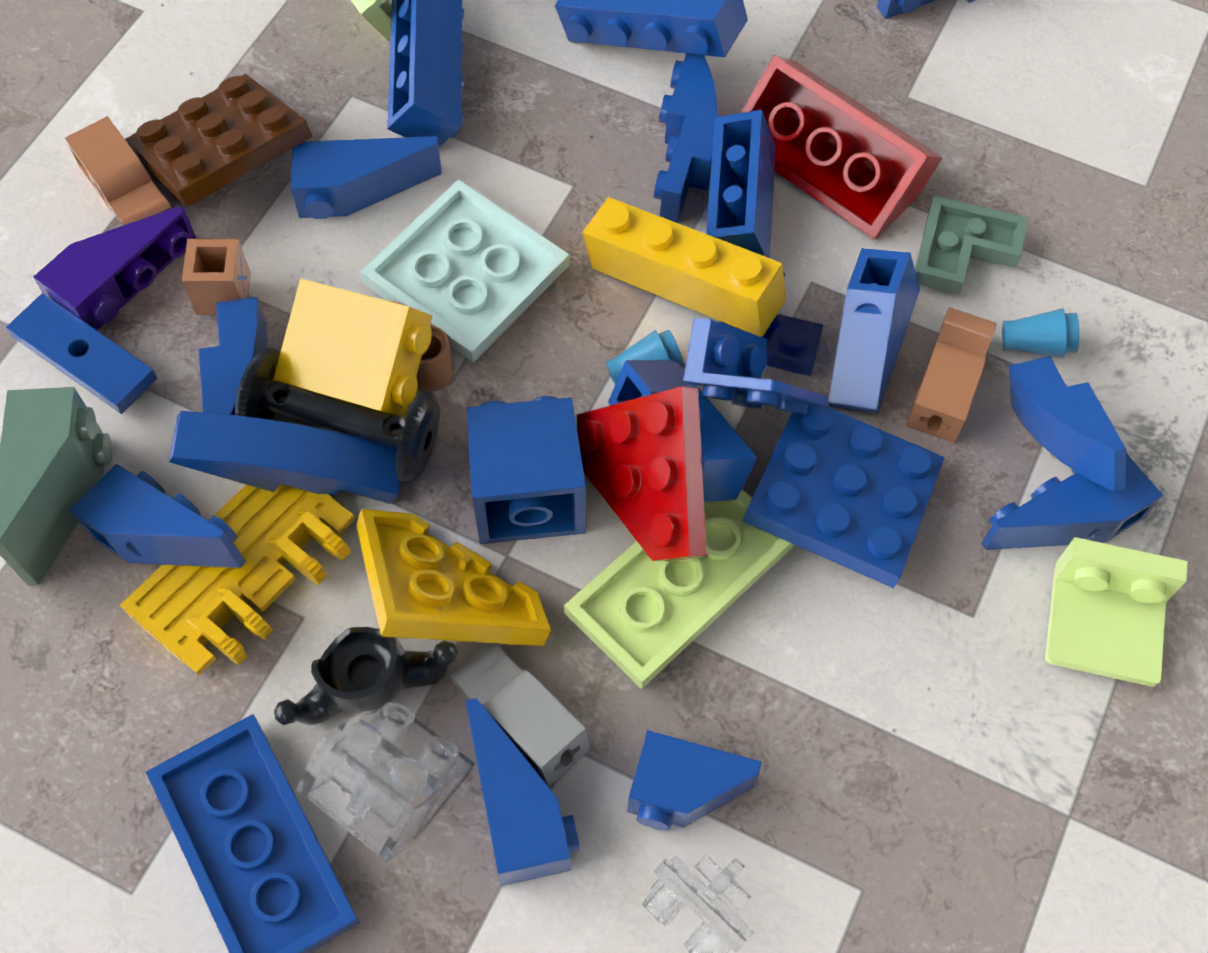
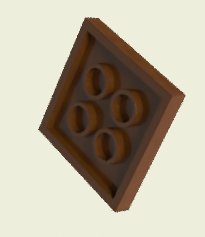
(217, 138)

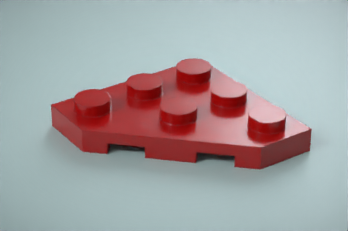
(649, 469)

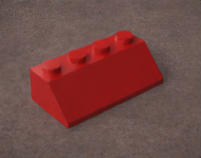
(840, 148)

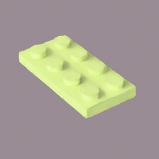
(652, 610)

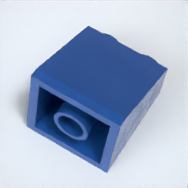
(526, 470)

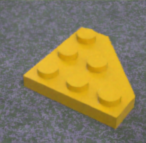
(442, 590)

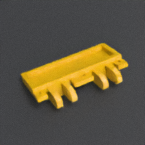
(192, 603)

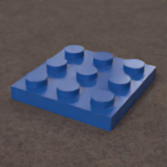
(845, 492)

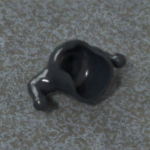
(364, 674)

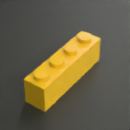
(686, 266)

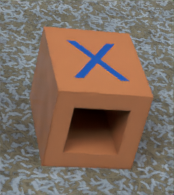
(214, 273)

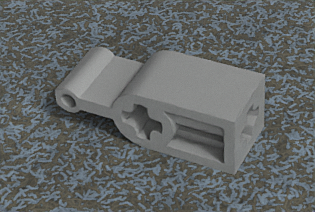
(525, 711)

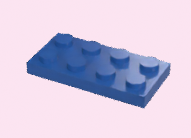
(251, 844)

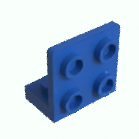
(731, 369)

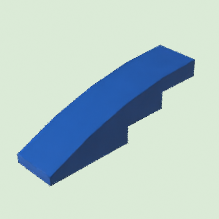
(286, 453)

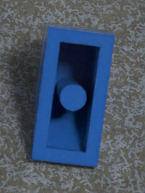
(685, 781)

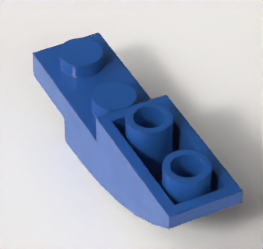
(688, 132)

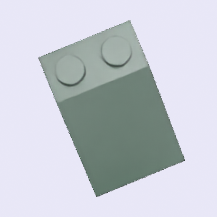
(47, 464)

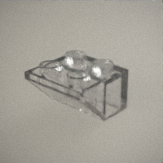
(383, 777)

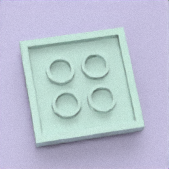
(466, 268)

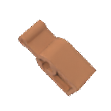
(116, 172)
(951, 375)

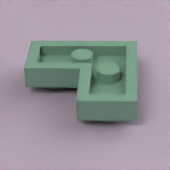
(963, 231)

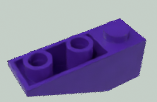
(109, 269)

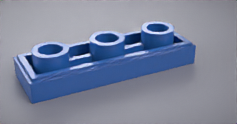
(82, 353)

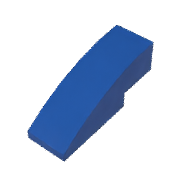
(241, 337)
(1068, 422)

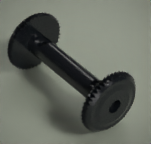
(260, 395)

